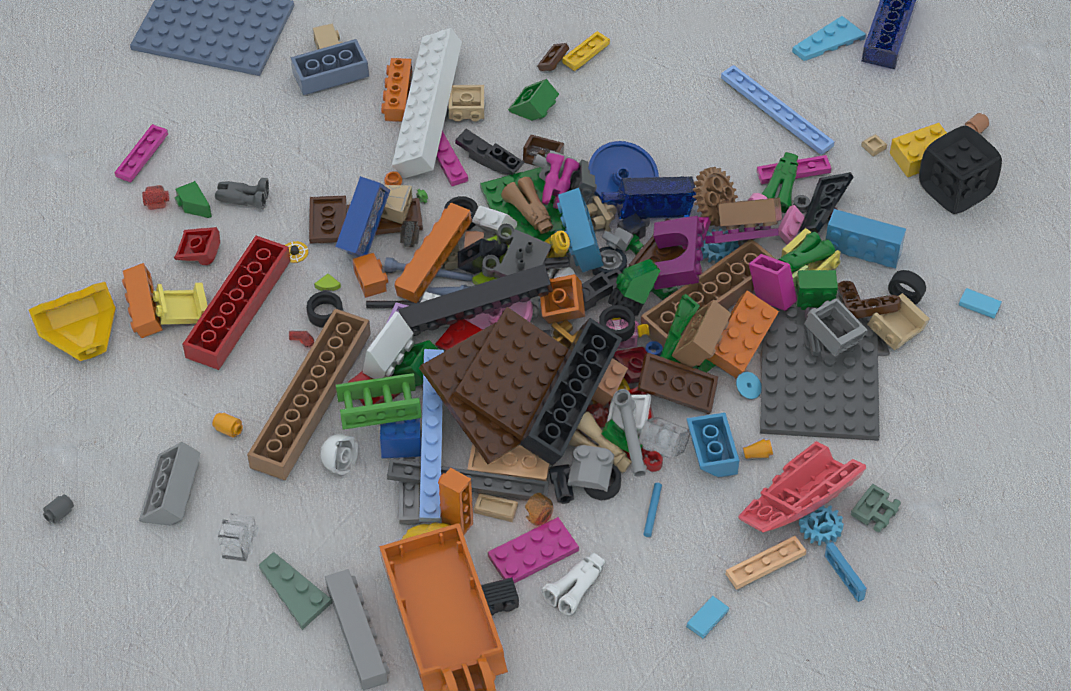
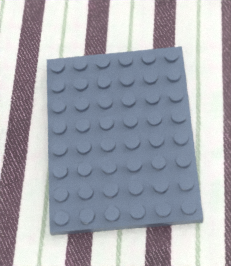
(214, 32)

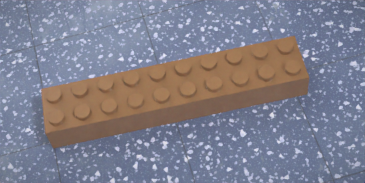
(309, 394)

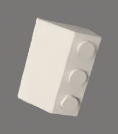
(388, 348)

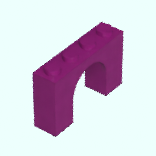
(687, 267)

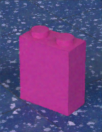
(773, 281)

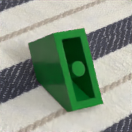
(192, 200)

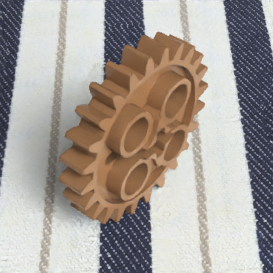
(713, 189)

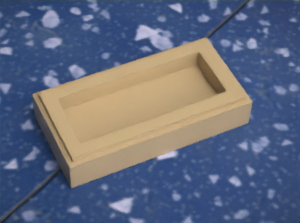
(495, 507)

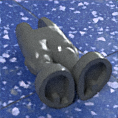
(243, 193)

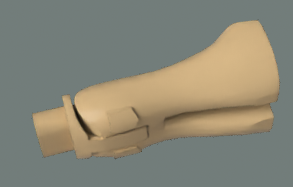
(590, 428)

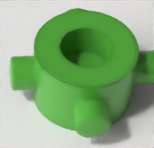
(422, 195)

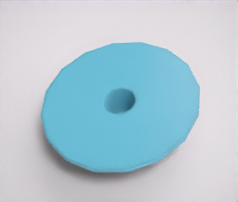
(748, 385)

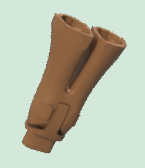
(533, 211)

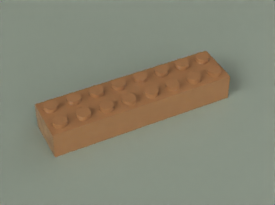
(721, 282)

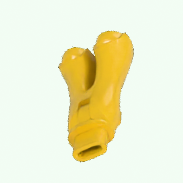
(560, 244)

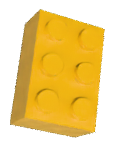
(910, 147)

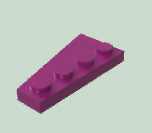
(736, 235)

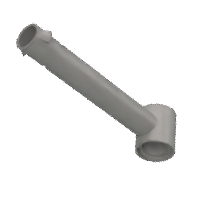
(626, 410)

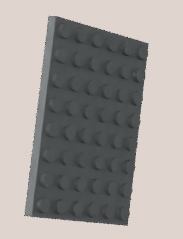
(818, 393)

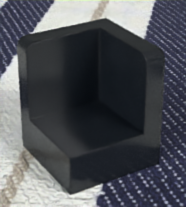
(633, 225)

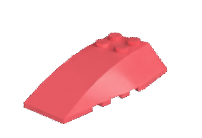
(801, 489)

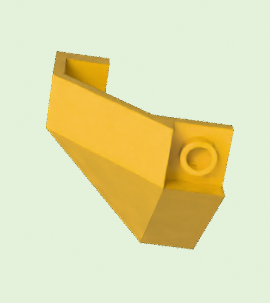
(77, 321)

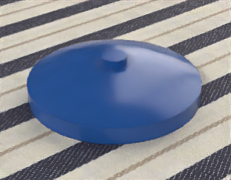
(619, 161)

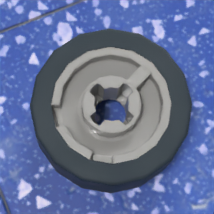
(611, 259)

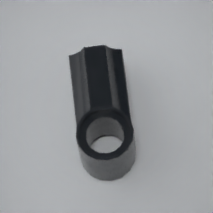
(559, 478)

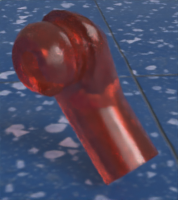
(303, 336)

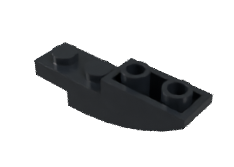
(490, 156)
(599, 287)

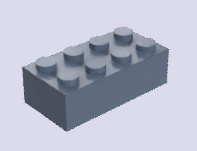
(329, 67)

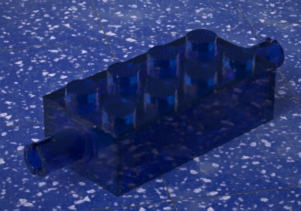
(653, 197)

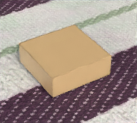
(874, 145)

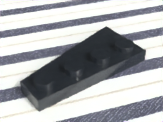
(824, 200)

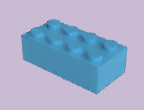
(579, 230)
(866, 238)

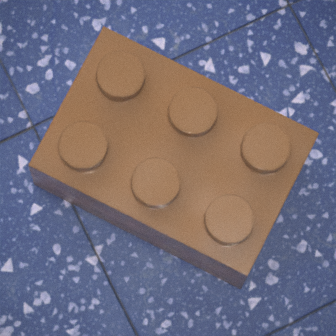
(750, 213)
(702, 334)

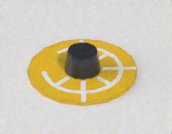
(298, 251)

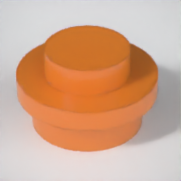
(393, 178)

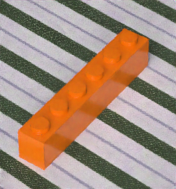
(433, 253)

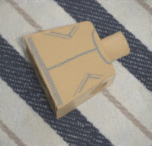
(397, 203)

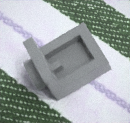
(619, 239)

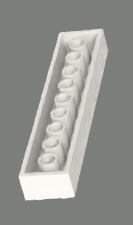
(427, 104)

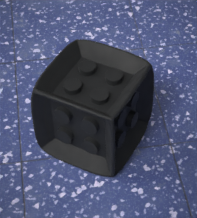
(960, 169)

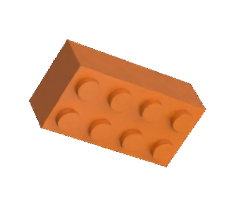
(743, 335)

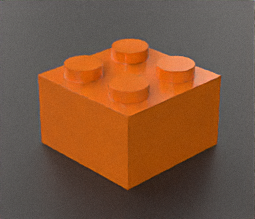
(565, 301)

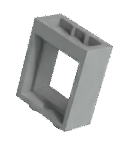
(844, 317)

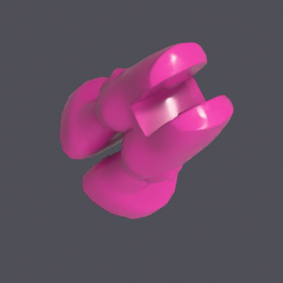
(554, 185)

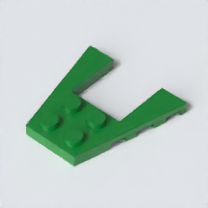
(685, 311)

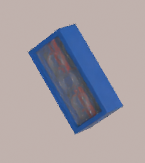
(363, 217)

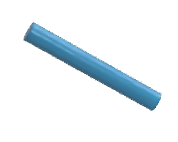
(652, 510)

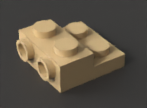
(466, 102)

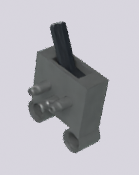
(521, 255)

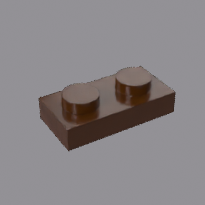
(553, 57)

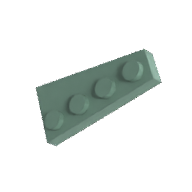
(297, 592)

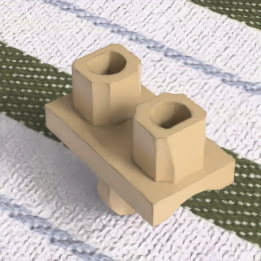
(603, 213)

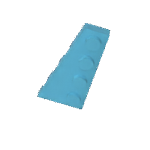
(828, 38)

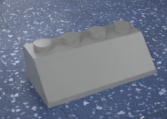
(170, 485)

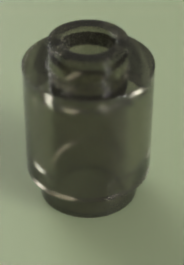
(409, 233)

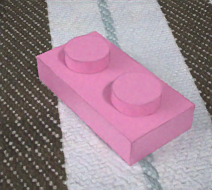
(790, 224)

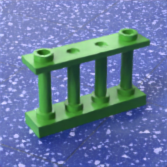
(378, 413)

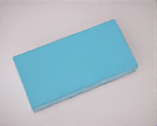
(980, 303)
(707, 617)

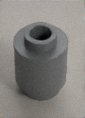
(58, 509)

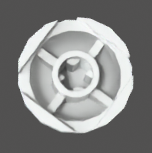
(338, 453)

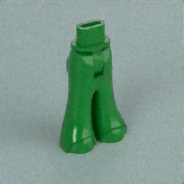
(784, 174)
(809, 252)

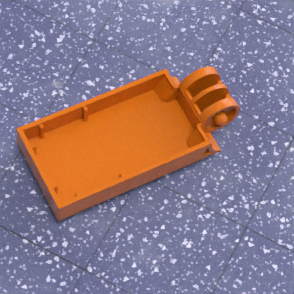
(444, 611)

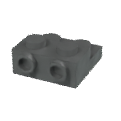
(584, 181)

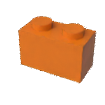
(369, 274)

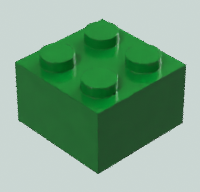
(815, 287)

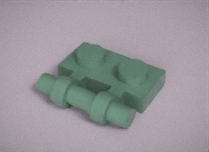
(871, 503)

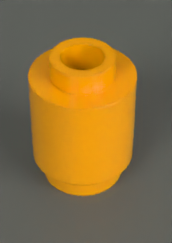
(227, 424)

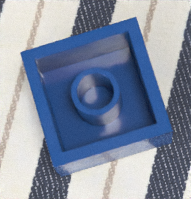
(401, 439)

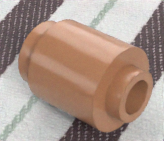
(978, 122)

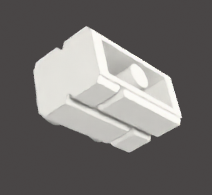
(491, 219)

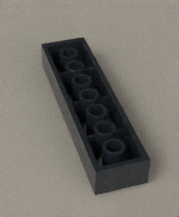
(570, 392)

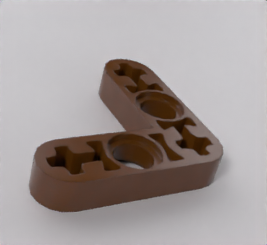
(864, 308)

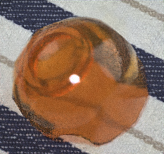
(539, 509)

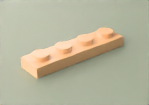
(765, 562)

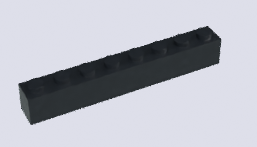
(477, 300)

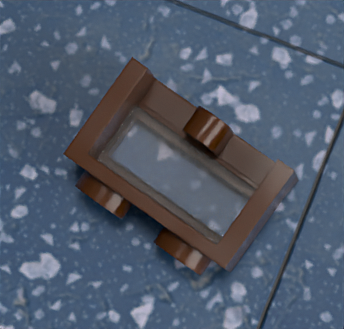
(541, 146)

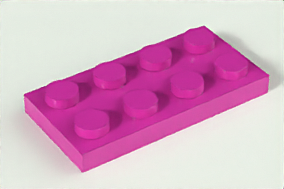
(533, 551)

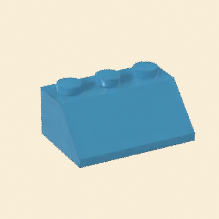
(714, 444)

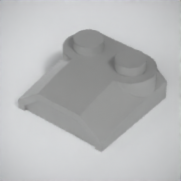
(591, 467)

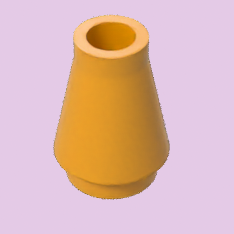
(760, 449)

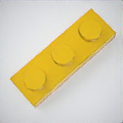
(585, 51)

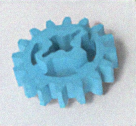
(718, 251)
(822, 525)

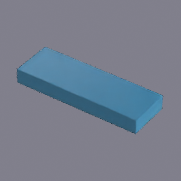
(845, 572)

